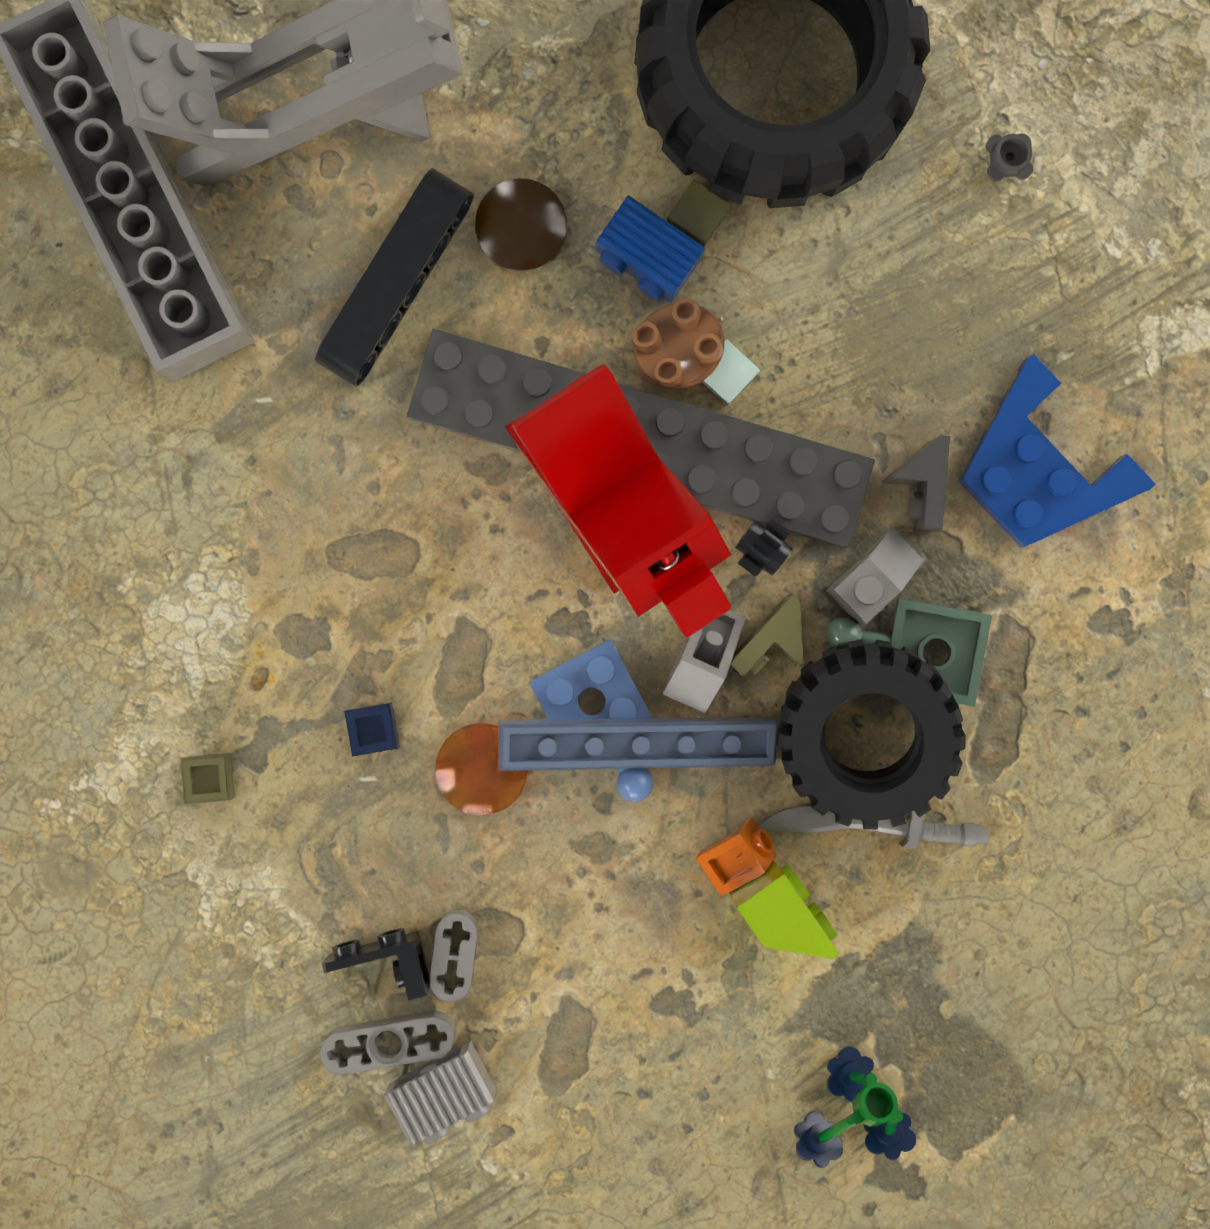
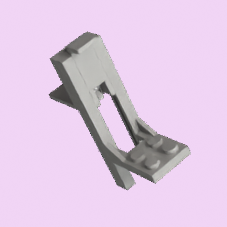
(381, 68)

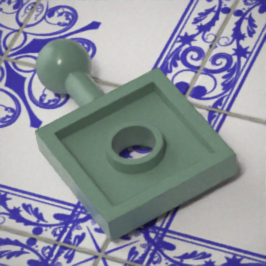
(917, 624)

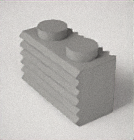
(441, 1094)

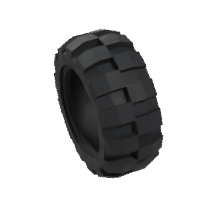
(772, 159)

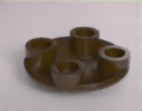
(521, 224)

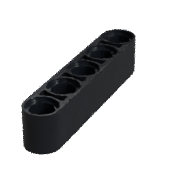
(394, 277)

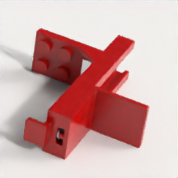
(625, 501)

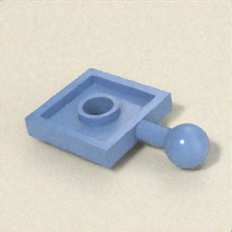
(604, 670)

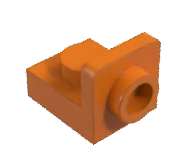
(738, 857)

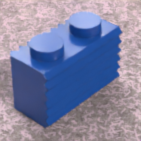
(648, 250)

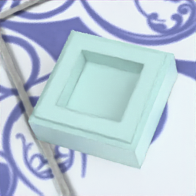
(731, 374)

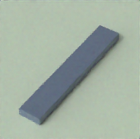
(636, 743)

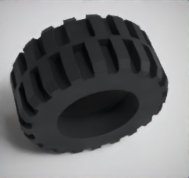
(881, 792)

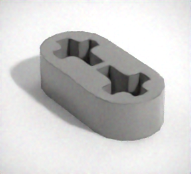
(443, 954)

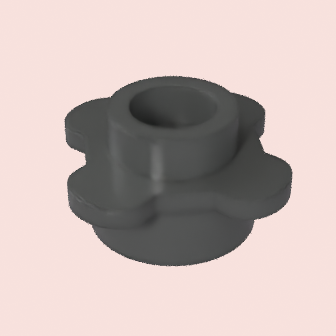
(1019, 147)

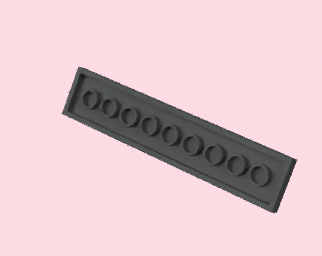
(715, 456)

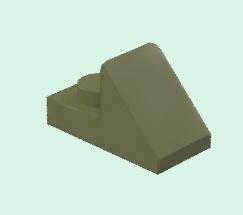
(779, 629)

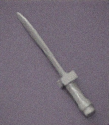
(807, 820)

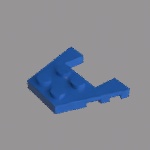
(1027, 479)

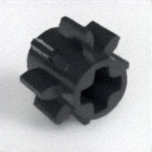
(764, 547)

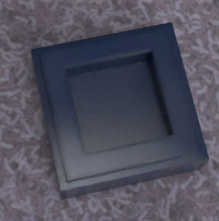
(372, 729)

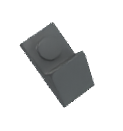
(929, 473)

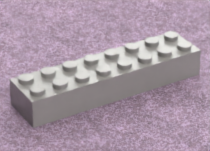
(122, 190)

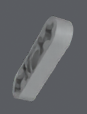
(354, 1034)

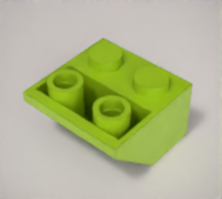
(780, 917)

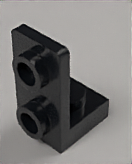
(409, 969)

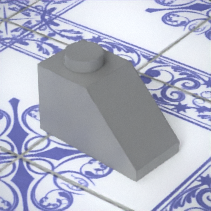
(875, 577)
(704, 662)

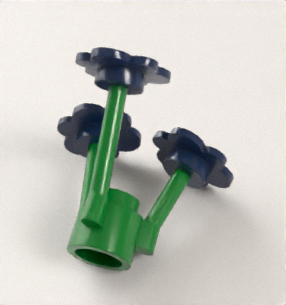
(872, 1105)

